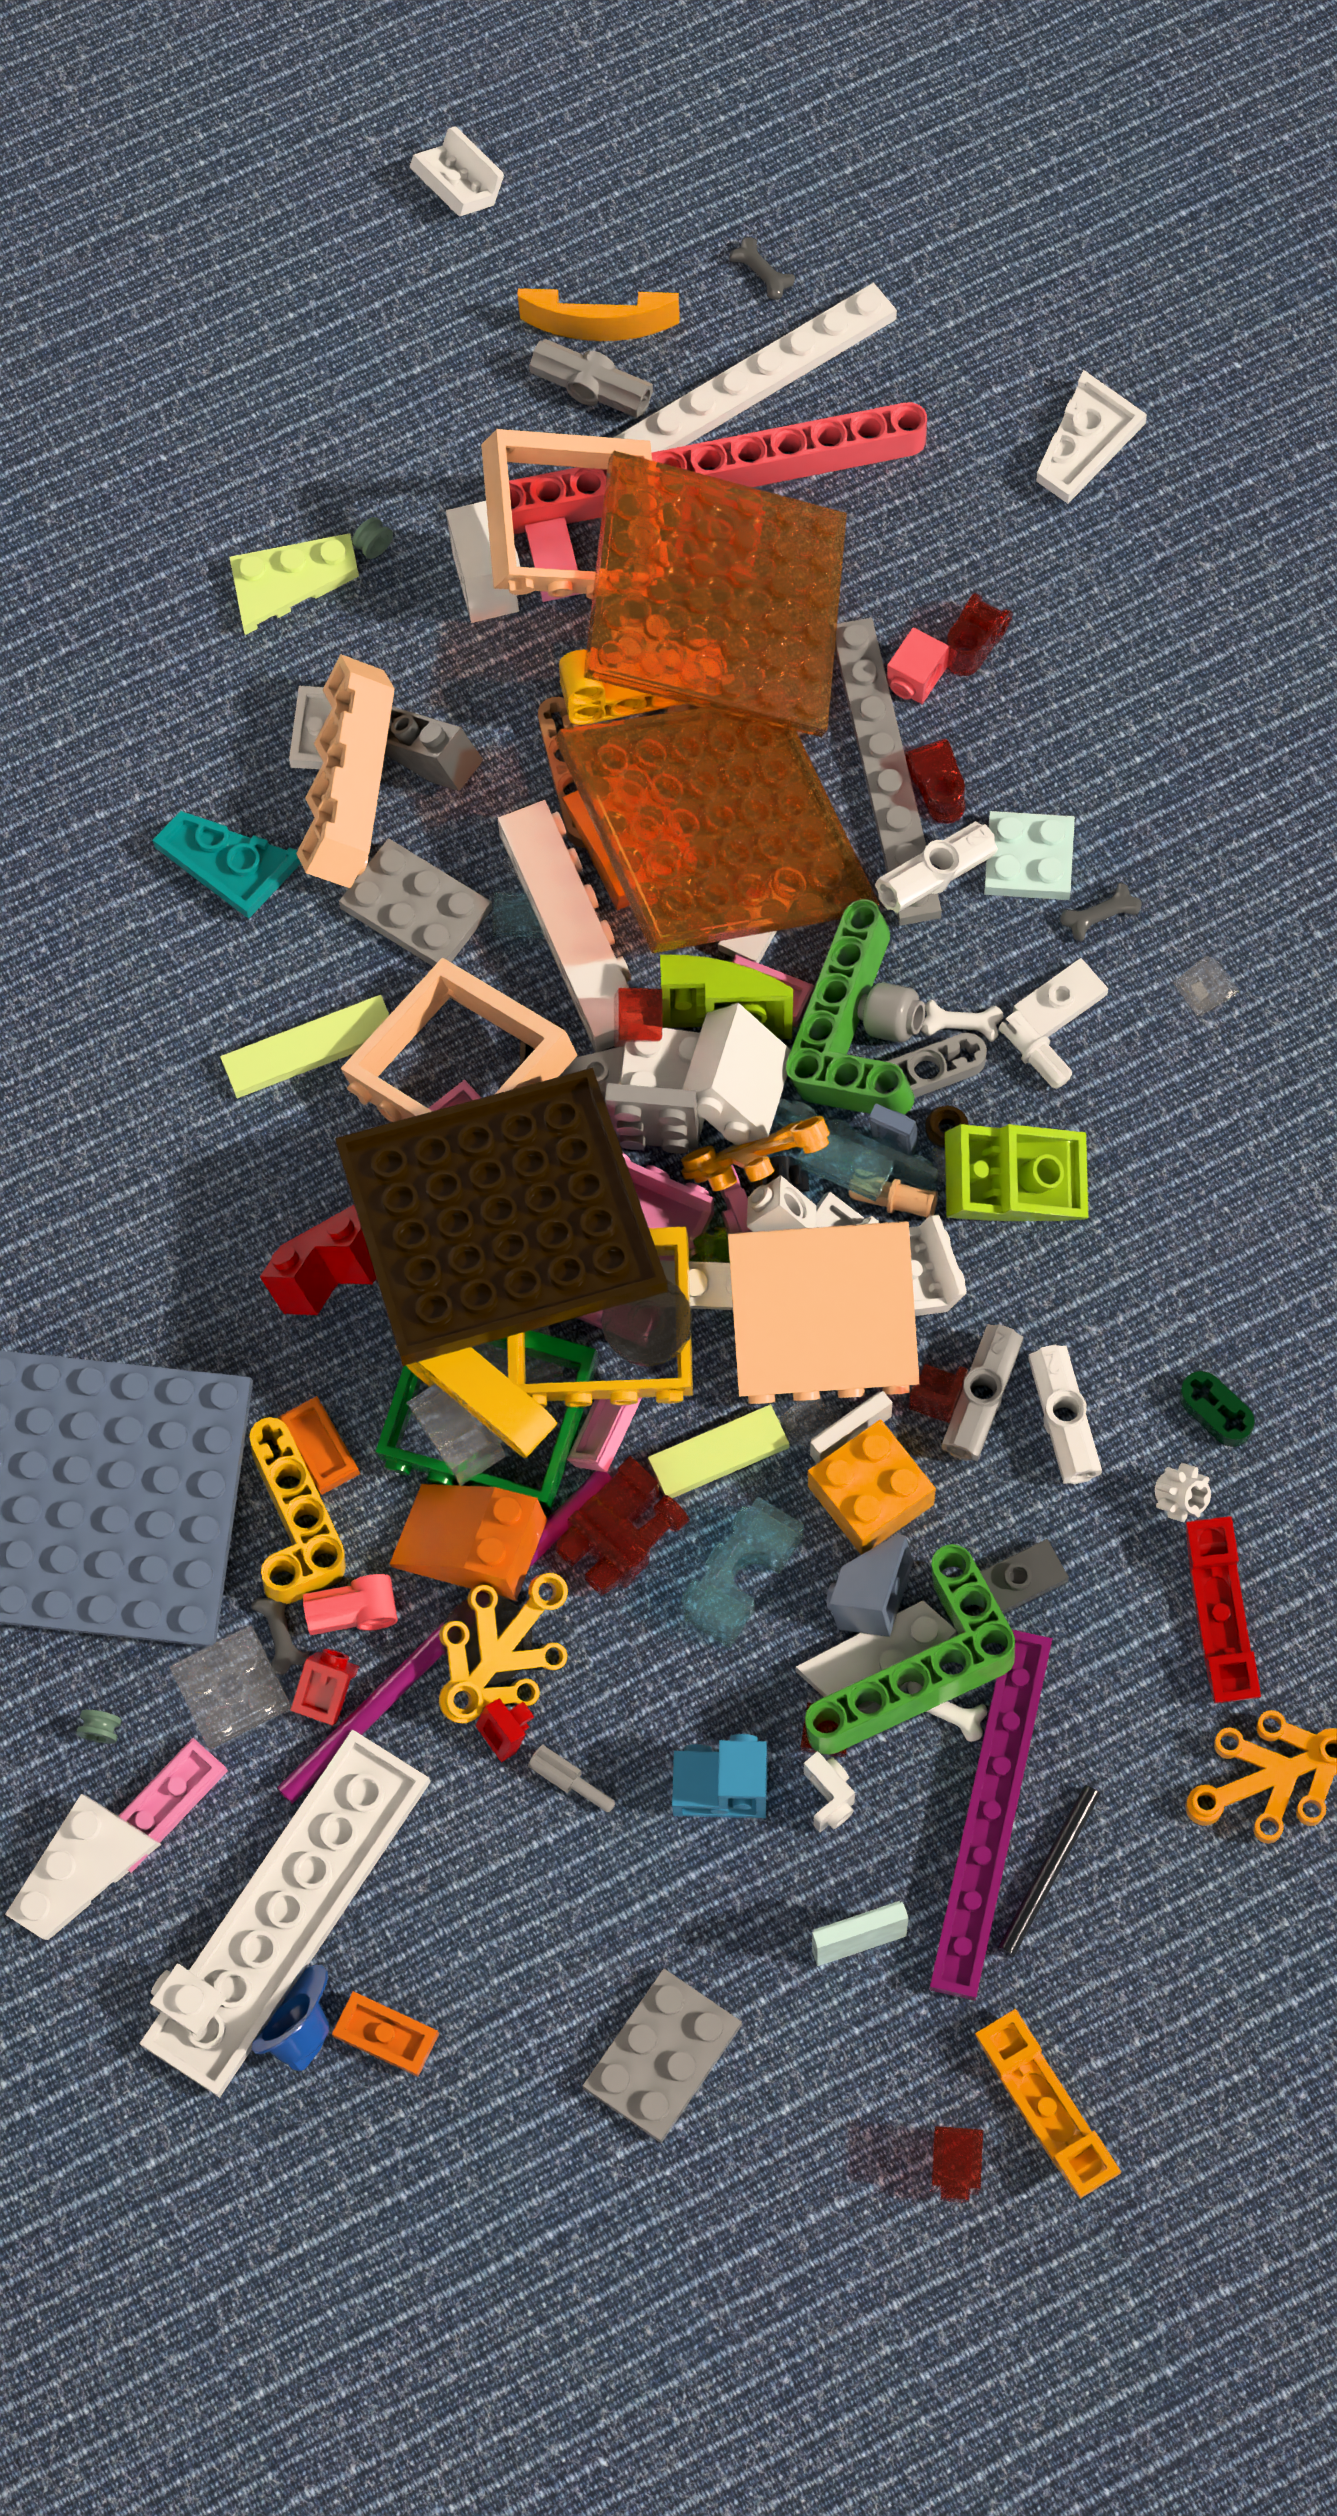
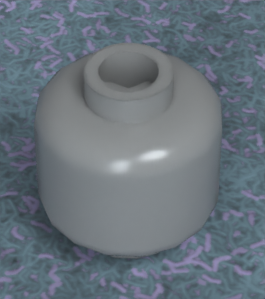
(891, 1012)

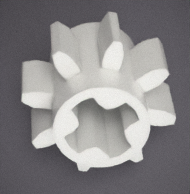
(1182, 1492)

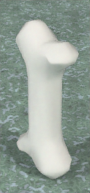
(940, 1019)
(966, 1719)

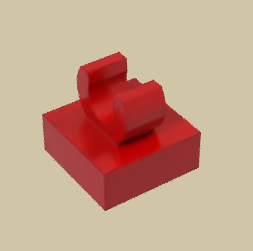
(503, 1727)

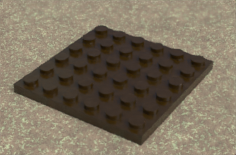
(500, 1216)

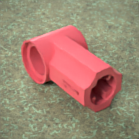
(363, 1604)

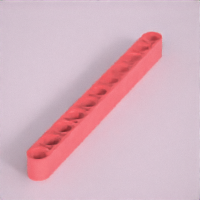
(728, 458)

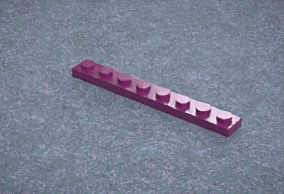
(990, 1820)

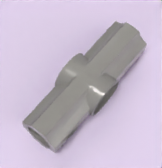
(591, 378)
(974, 1415)

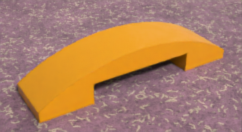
(597, 321)
(1046, 2105)

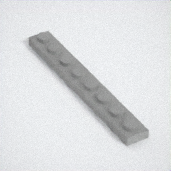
(882, 755)

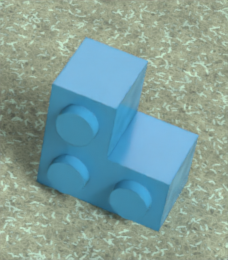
(721, 1782)

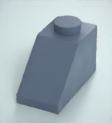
(871, 1588)

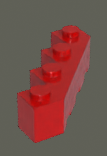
(316, 1261)

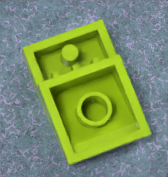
(705, 984)
(1016, 1173)

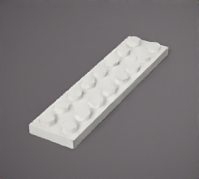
(291, 1907)

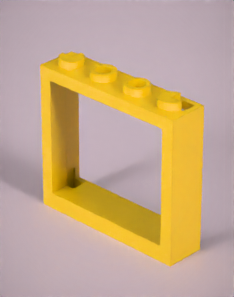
(668, 1242)

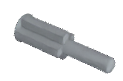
(567, 1777)

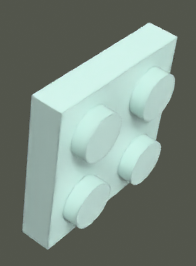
(1030, 856)

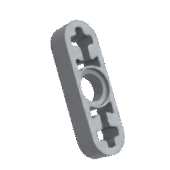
(959, 1067)

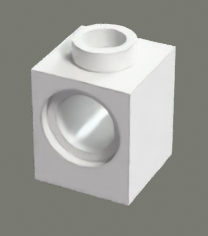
(779, 1207)

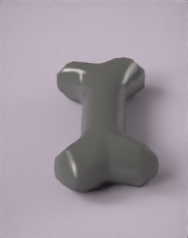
(775, 281)
(1119, 903)
(285, 1652)

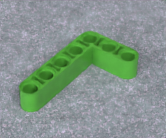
(840, 1022)
(925, 1667)

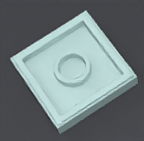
(859, 1933)

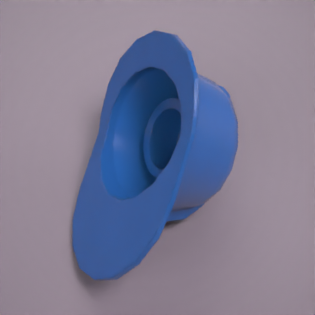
(298, 2024)

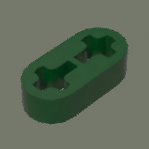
(1210, 1416)

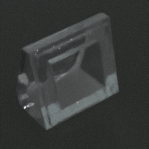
(1205, 985)

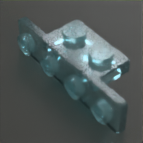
(857, 1160)

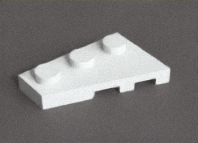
(1089, 436)
(868, 1654)
(77, 1866)

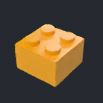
(871, 1487)

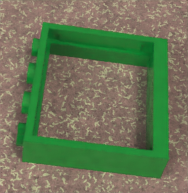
(536, 1346)

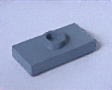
(894, 1128)

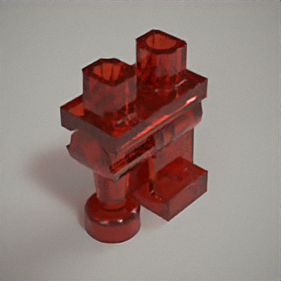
(607, 1532)

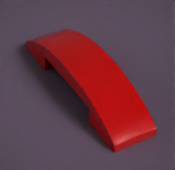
(1221, 1610)

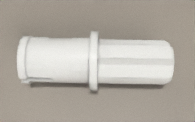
(1035, 1050)

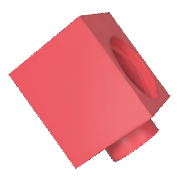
(917, 666)

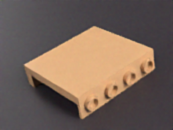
(823, 1311)

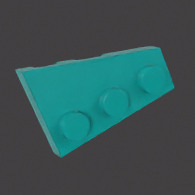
(229, 864)

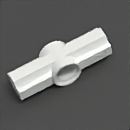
(918, 875)
(1073, 1438)

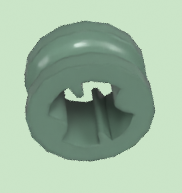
(372, 537)
(98, 1726)

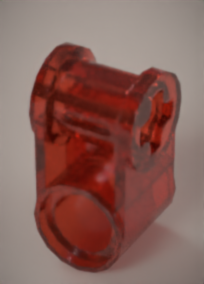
(977, 629)
(938, 780)

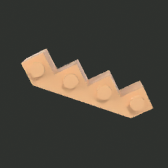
(350, 776)

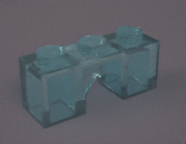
(759, 1537)

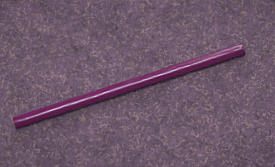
(419, 1661)

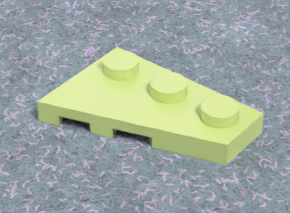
(283, 576)

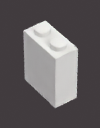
(737, 1074)

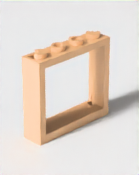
(540, 449)
(445, 981)

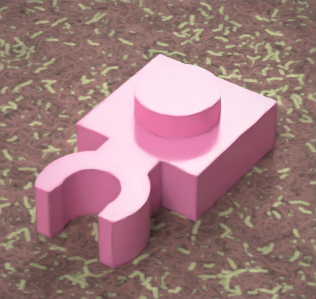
(736, 1214)

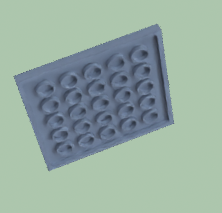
(117, 1496)

